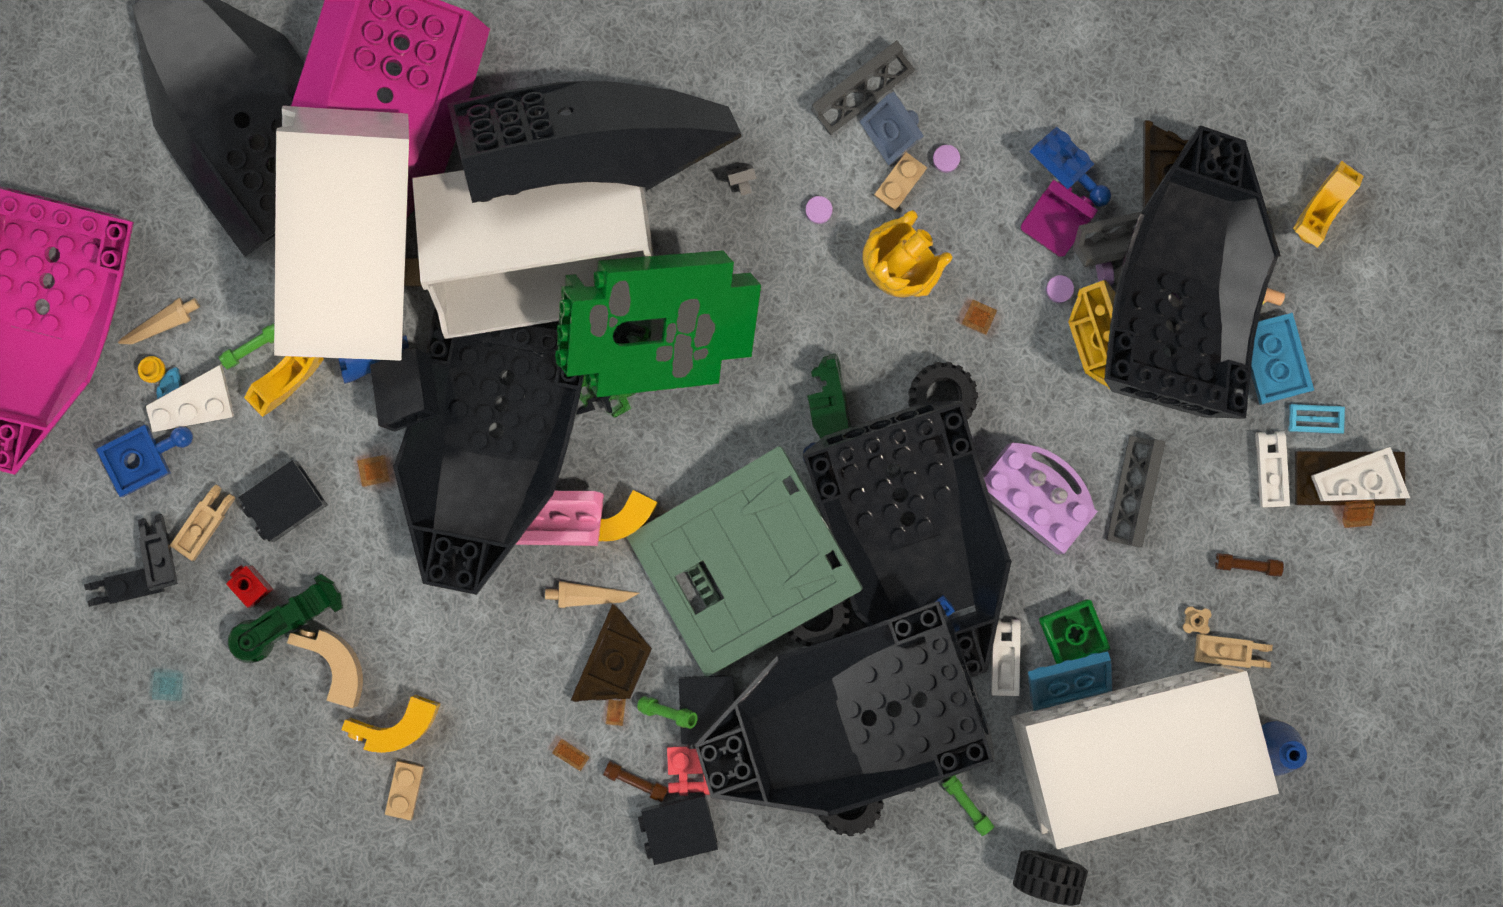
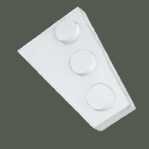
(193, 403)
(1362, 479)

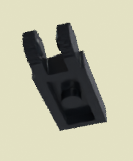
(157, 554)
(121, 588)

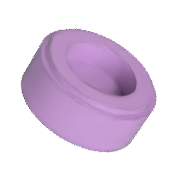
(946, 158)
(818, 210)
(1105, 272)
(1059, 289)

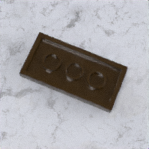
(1313, 462)

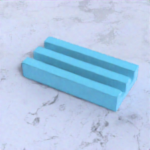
(1293, 418)

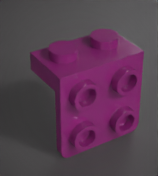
(1057, 218)

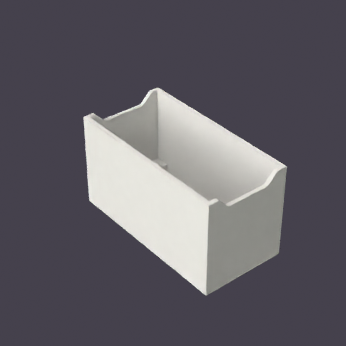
(340, 233)
(509, 256)
(1145, 755)

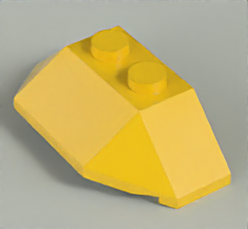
(1091, 327)

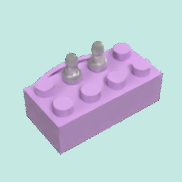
(1039, 495)

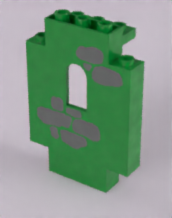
(704, 311)

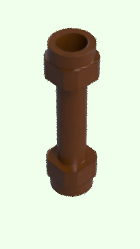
(1271, 567)
(613, 771)

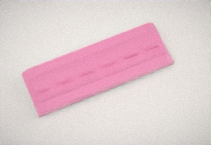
(567, 520)

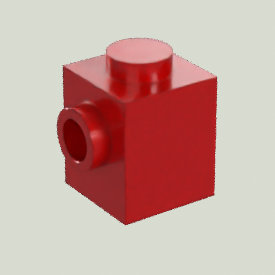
(248, 585)

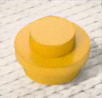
(151, 369)

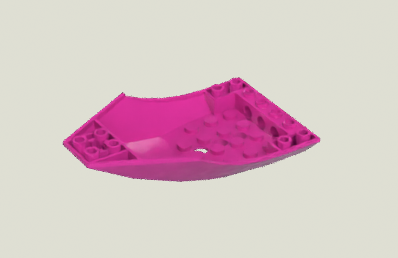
(438, 68)
(38, 371)

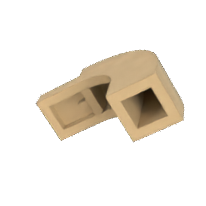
(344, 664)

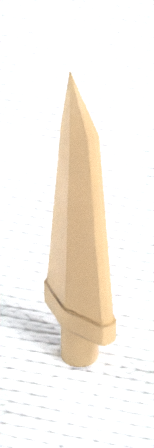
(168, 318)
(579, 595)

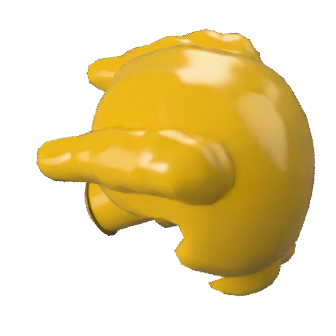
(901, 258)

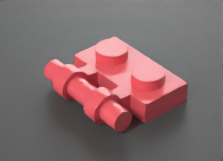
(683, 762)

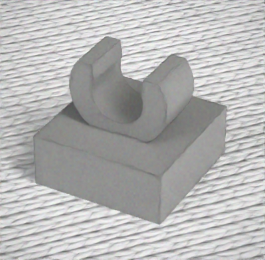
(742, 177)

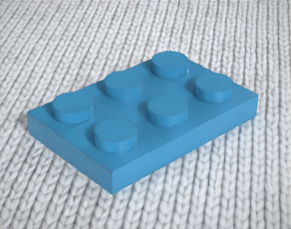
(1279, 361)
(1070, 680)

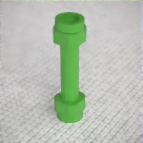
(230, 358)
(684, 717)
(982, 823)

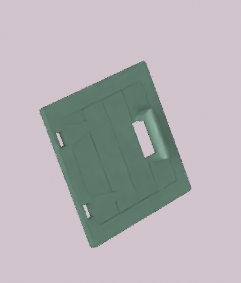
(761, 552)

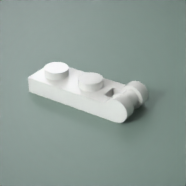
(1272, 470)
(1006, 660)

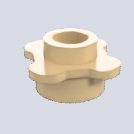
(1203, 616)

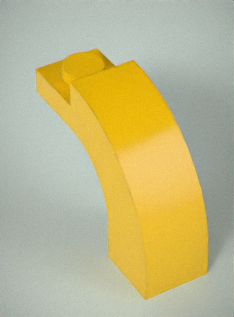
(1326, 204)
(281, 382)
(630, 519)
(413, 725)

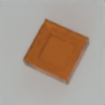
(979, 317)
(373, 471)
(1358, 513)

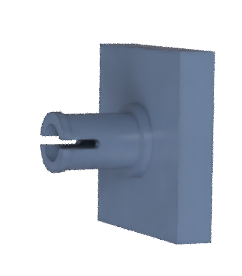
(892, 128)

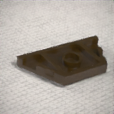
(1159, 154)
(614, 661)

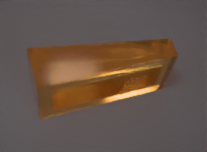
(615, 712)
(570, 754)

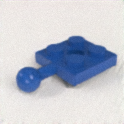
(1069, 164)
(152, 464)

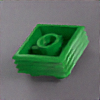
(1081, 617)

